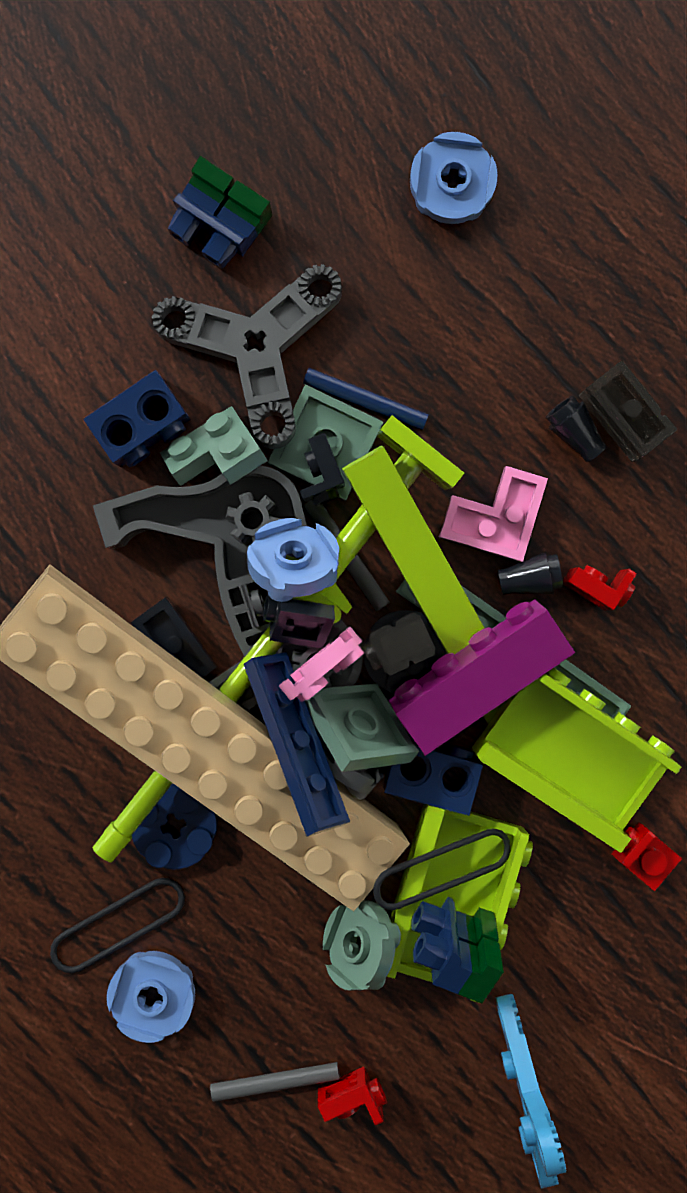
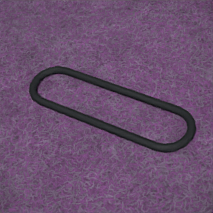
(376, 889)
(68, 969)

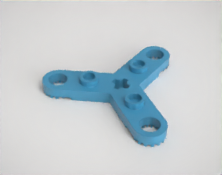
(536, 1127)

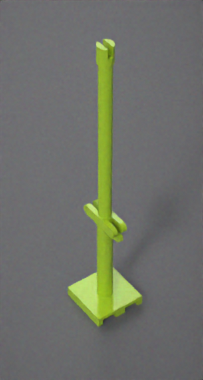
(415, 459)

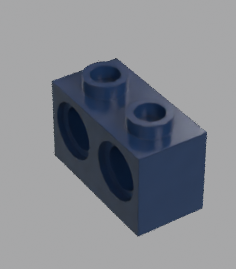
(132, 409)
(428, 784)

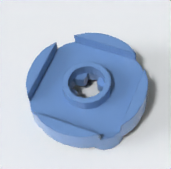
(473, 163)
(293, 577)
(128, 1006)

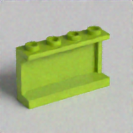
(575, 755)
(490, 891)

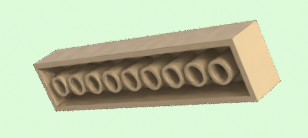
(186, 733)

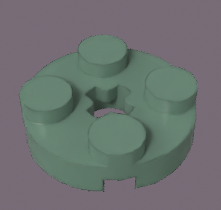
(379, 938)

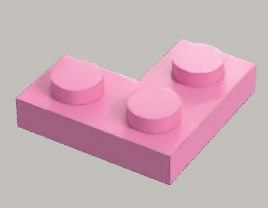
(505, 525)

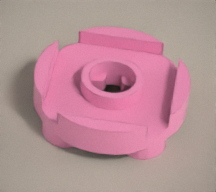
(333, 656)

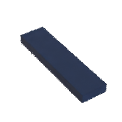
(296, 746)

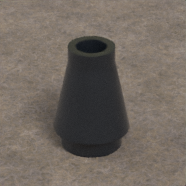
(576, 428)
(532, 576)

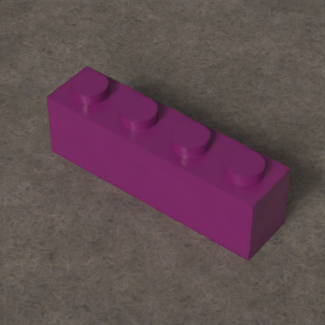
(480, 675)

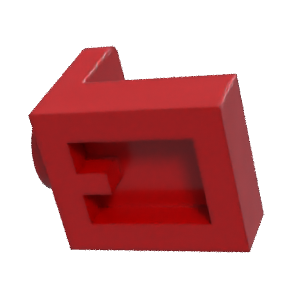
(592, 586)
(647, 856)
(346, 1096)

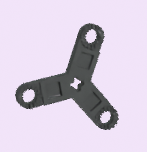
(226, 336)

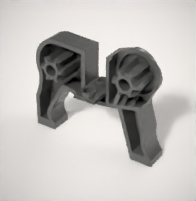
(228, 519)

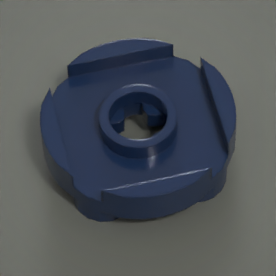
(172, 851)

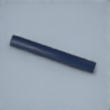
(365, 398)

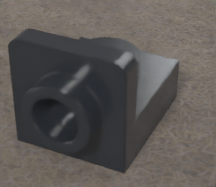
(322, 462)
(299, 621)

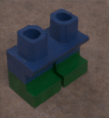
(221, 209)
(458, 948)

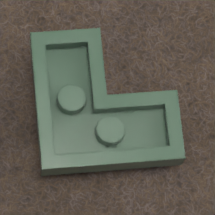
(218, 441)

